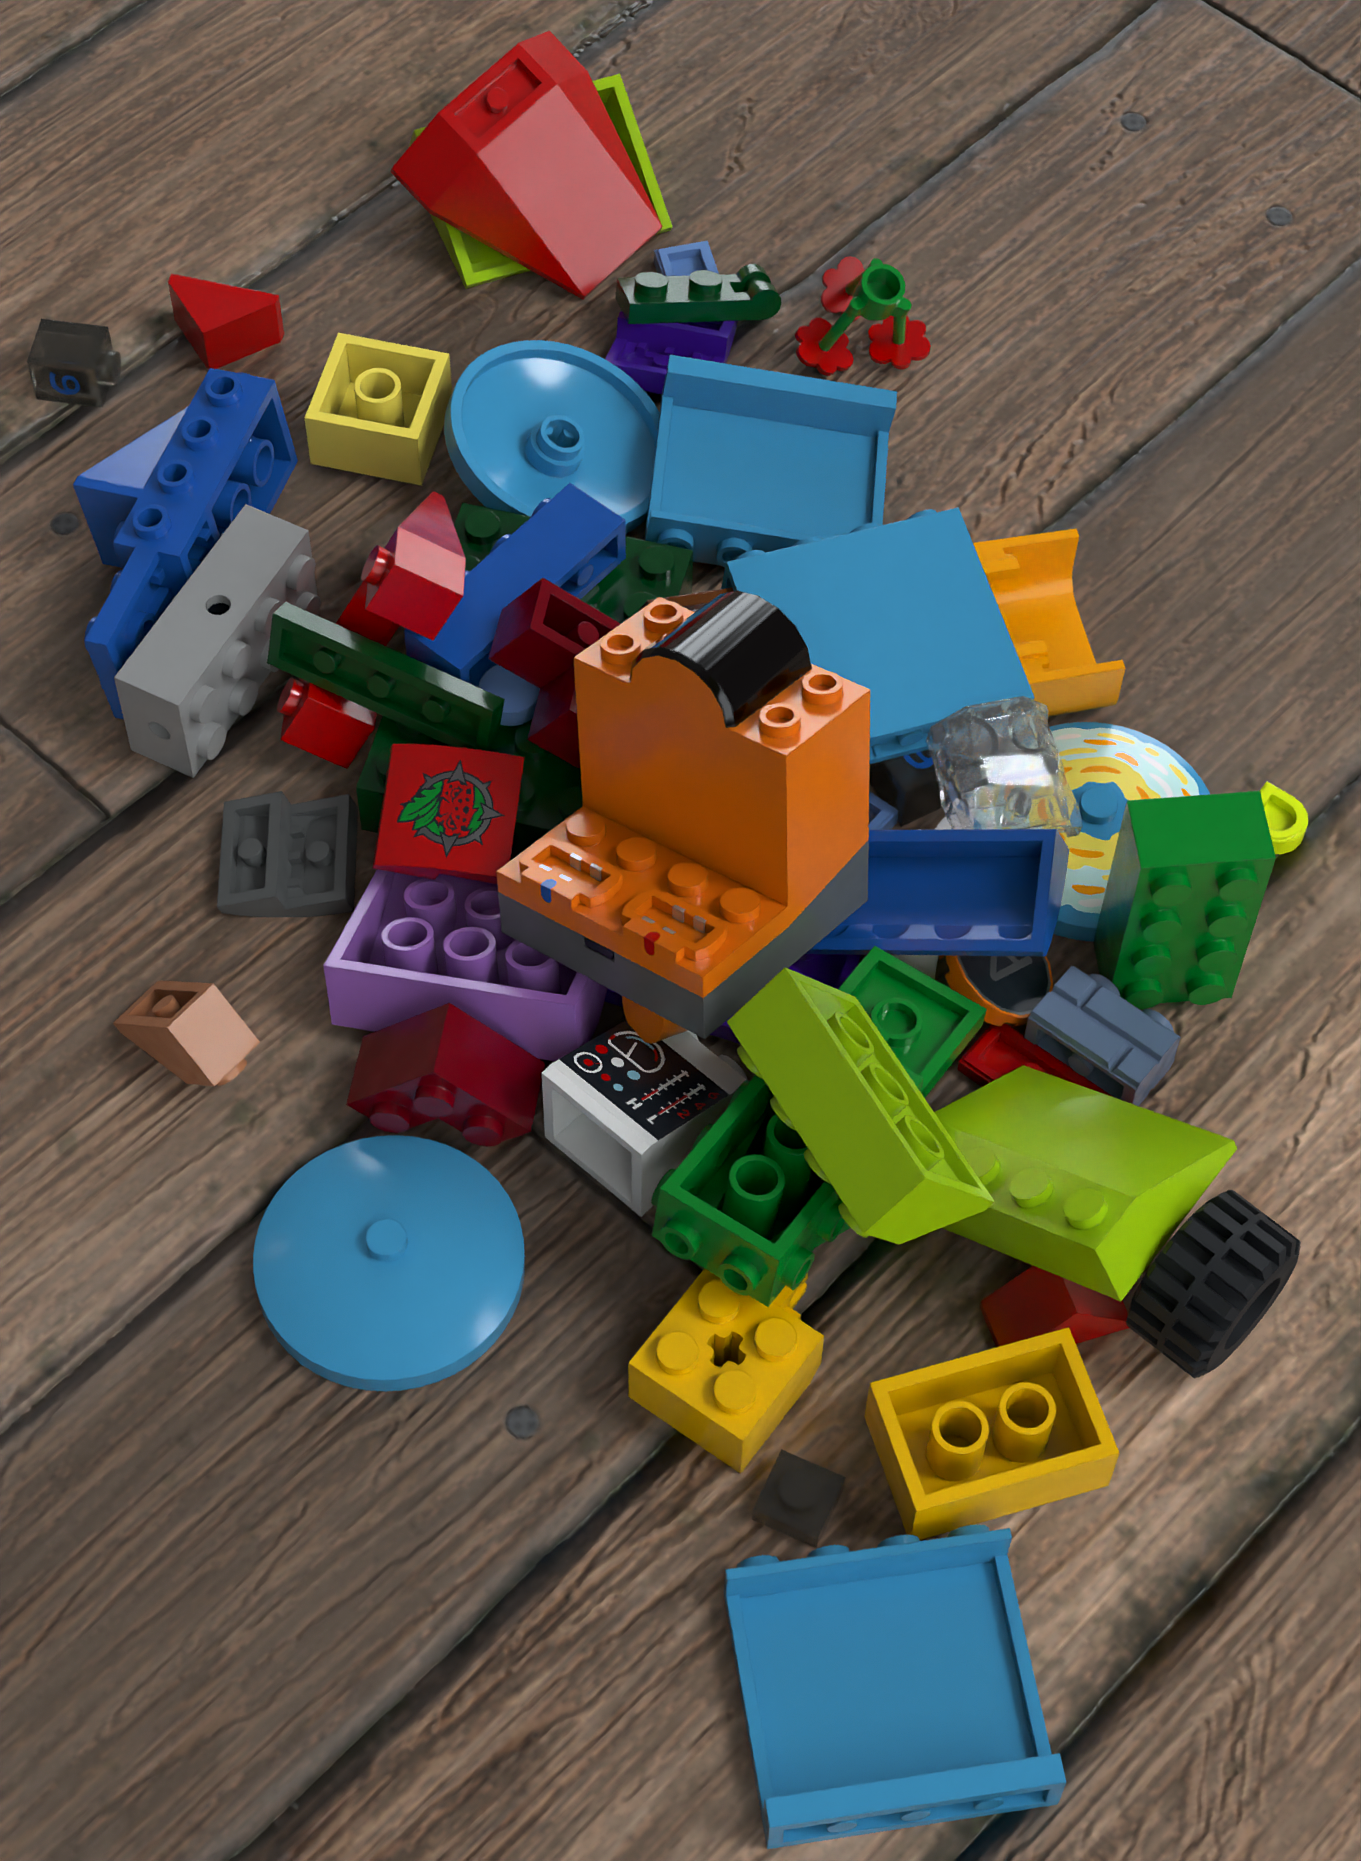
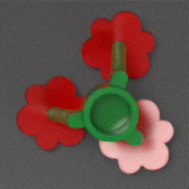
(874, 296)

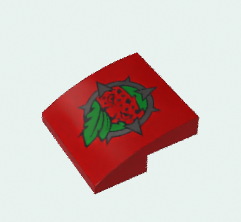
(448, 812)

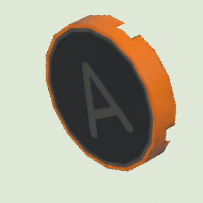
(1001, 984)

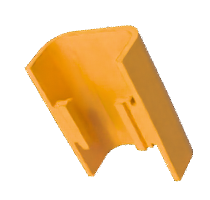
(1039, 609)

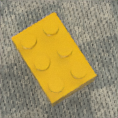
(990, 1434)

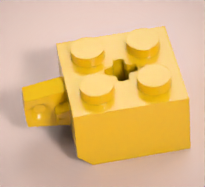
(764, 1370)

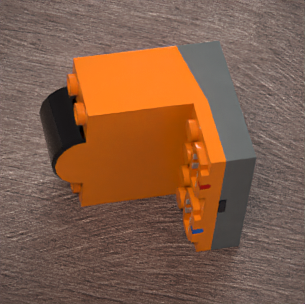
(712, 812)

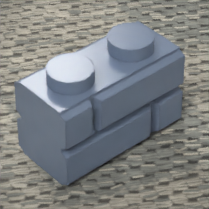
(1103, 1035)

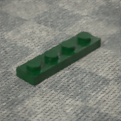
(384, 680)

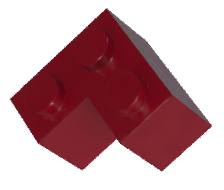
(538, 643)
(446, 1070)

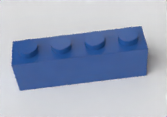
(564, 541)

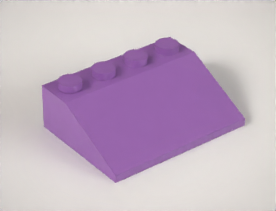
(442, 943)

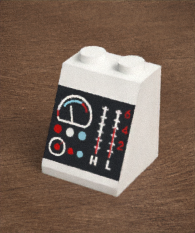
(635, 1106)

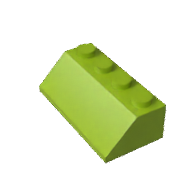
(855, 1110)

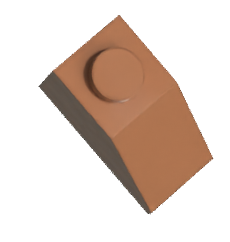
(189, 1031)

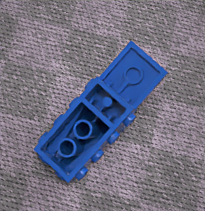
(172, 498)

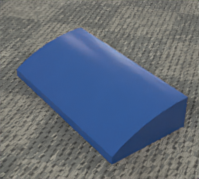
(957, 894)

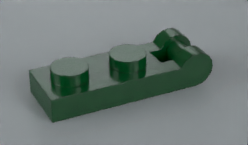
(698, 297)

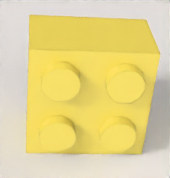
(378, 408)

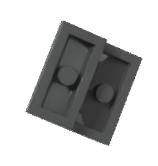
(288, 856)

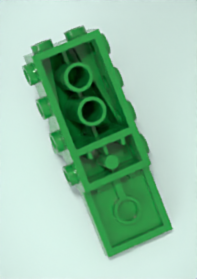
(745, 1191)

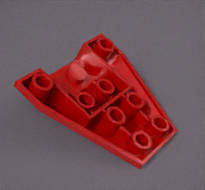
(534, 169)

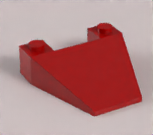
(406, 585)

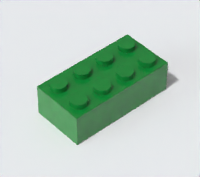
(1183, 897)

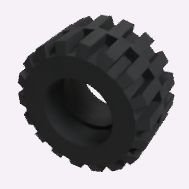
(1213, 1283)

